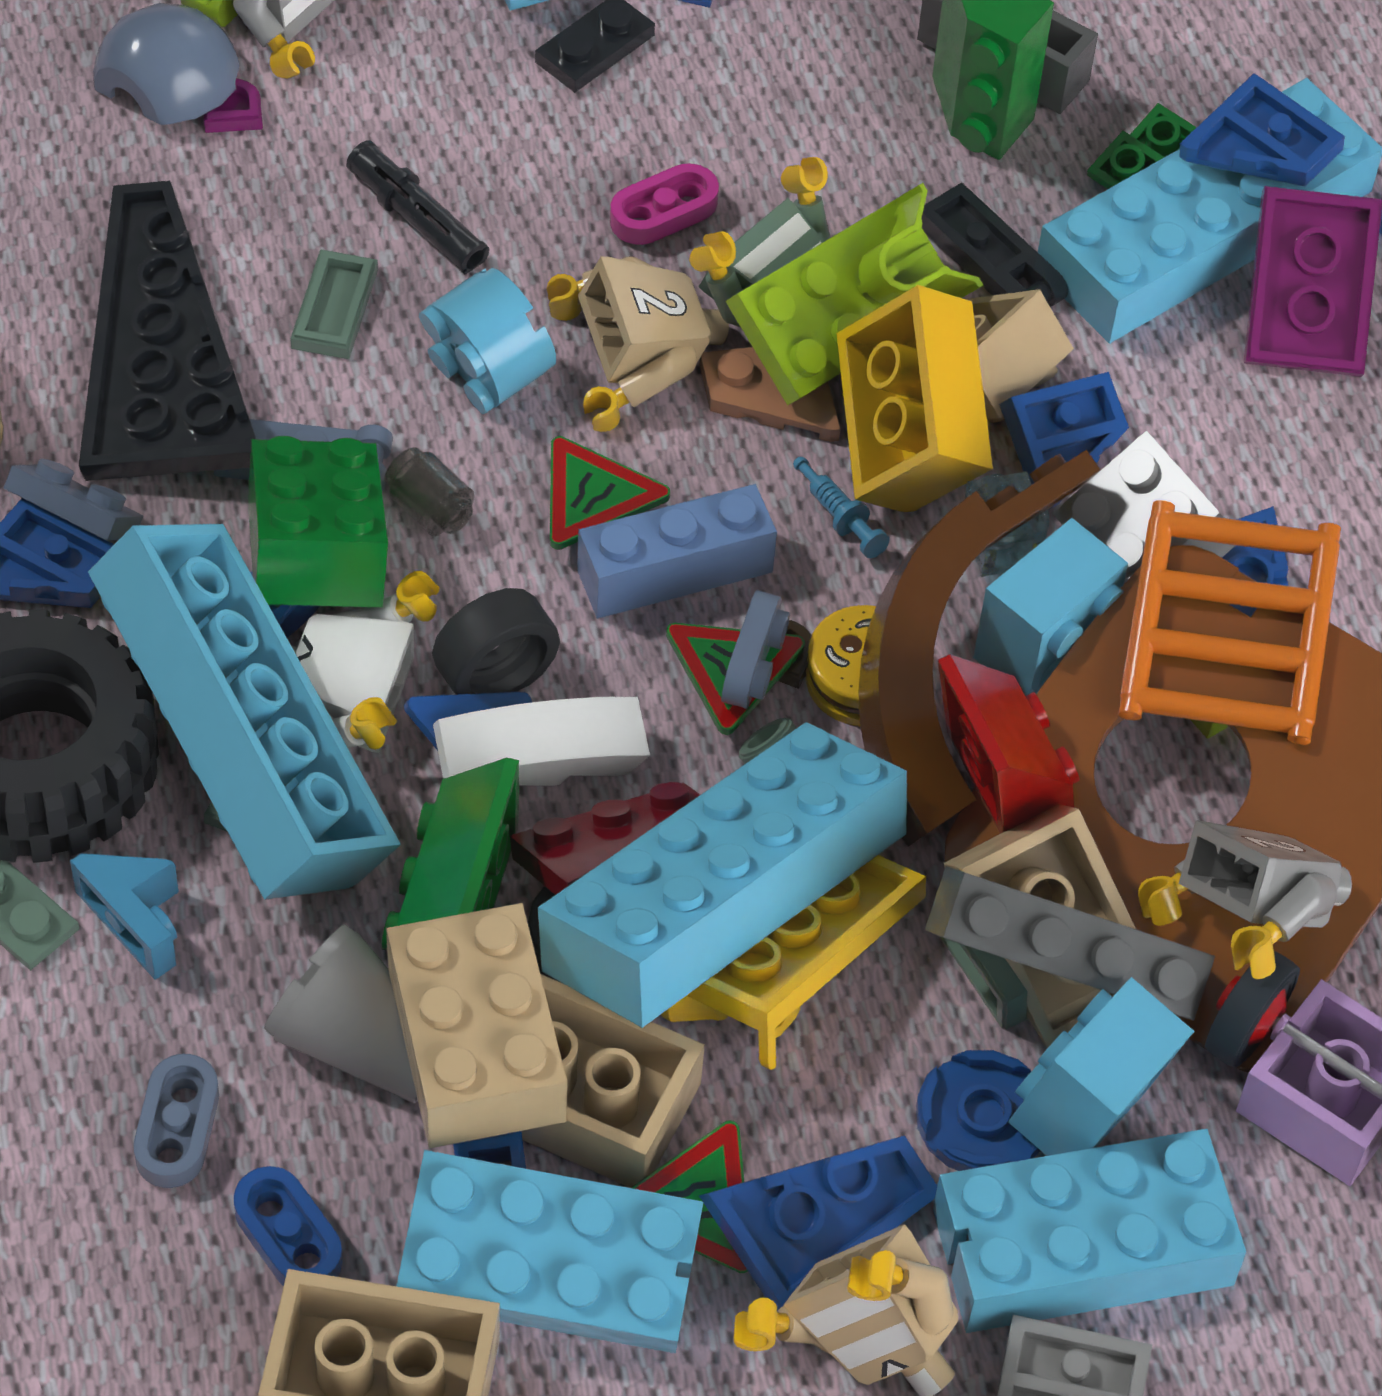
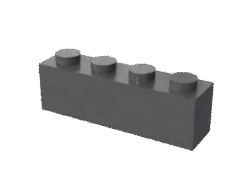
(1067, 941)

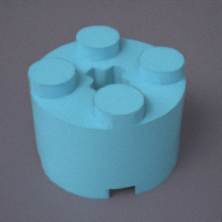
(487, 338)

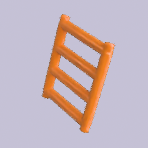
(1303, 661)

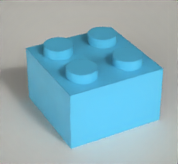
(1047, 604)
(1098, 1070)

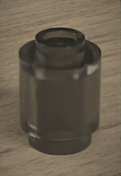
(429, 492)

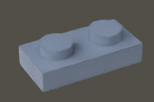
(92, 508)

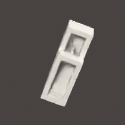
(547, 738)

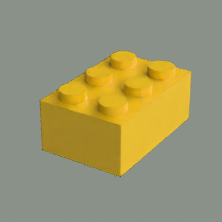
(914, 400)

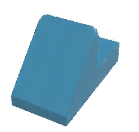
(127, 898)

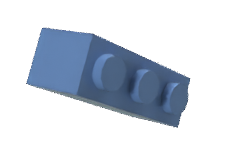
(676, 550)

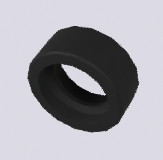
(503, 619)

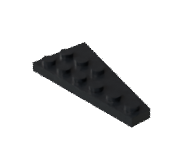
(159, 364)

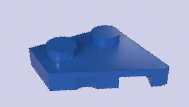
(1263, 136)
(1064, 421)
(47, 558)

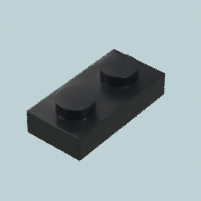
(594, 43)

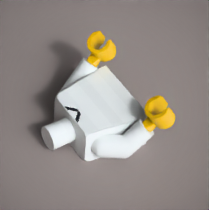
(364, 658)

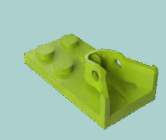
(803, 305)

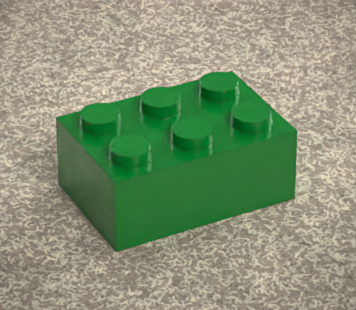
(317, 522)

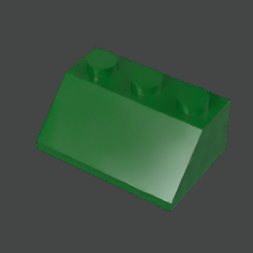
(990, 69)
(462, 846)

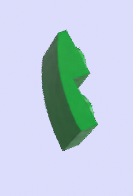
(1149, 142)

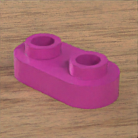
(660, 204)

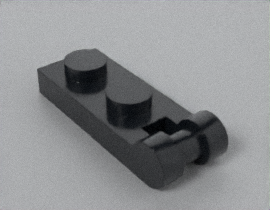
(988, 246)

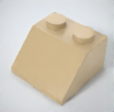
(1016, 345)

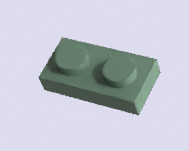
(30, 919)

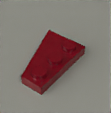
(567, 848)

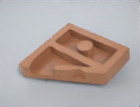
(743, 388)

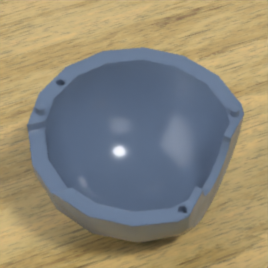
(169, 61)

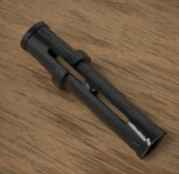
(375, 168)

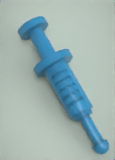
(847, 514)

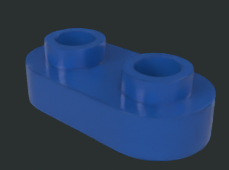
(291, 1232)

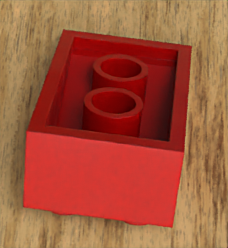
(1004, 742)

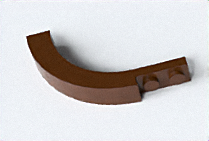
(898, 652)

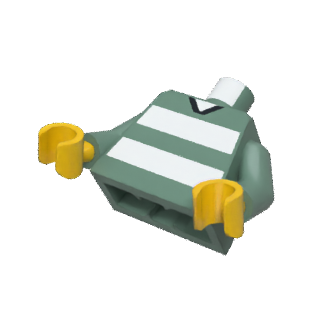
(769, 244)

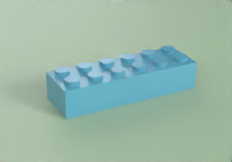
(1182, 226)
(243, 709)
(722, 873)

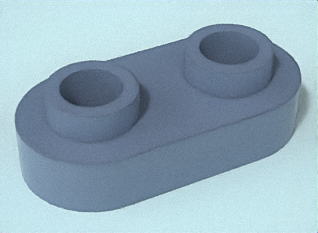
(748, 671)
(176, 1124)

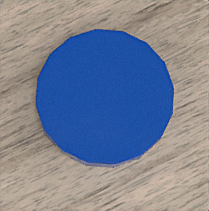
(978, 1131)

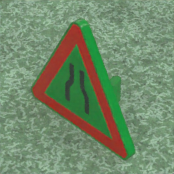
(593, 491)
(706, 657)
(699, 1169)

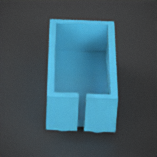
(1088, 1230)
(553, 1249)

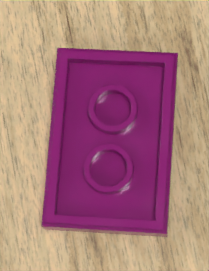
(1313, 281)

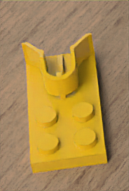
(804, 954)

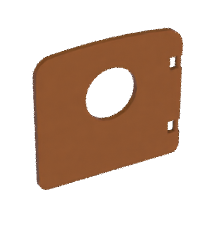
(1311, 792)

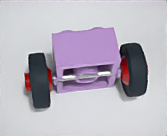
(1318, 1076)

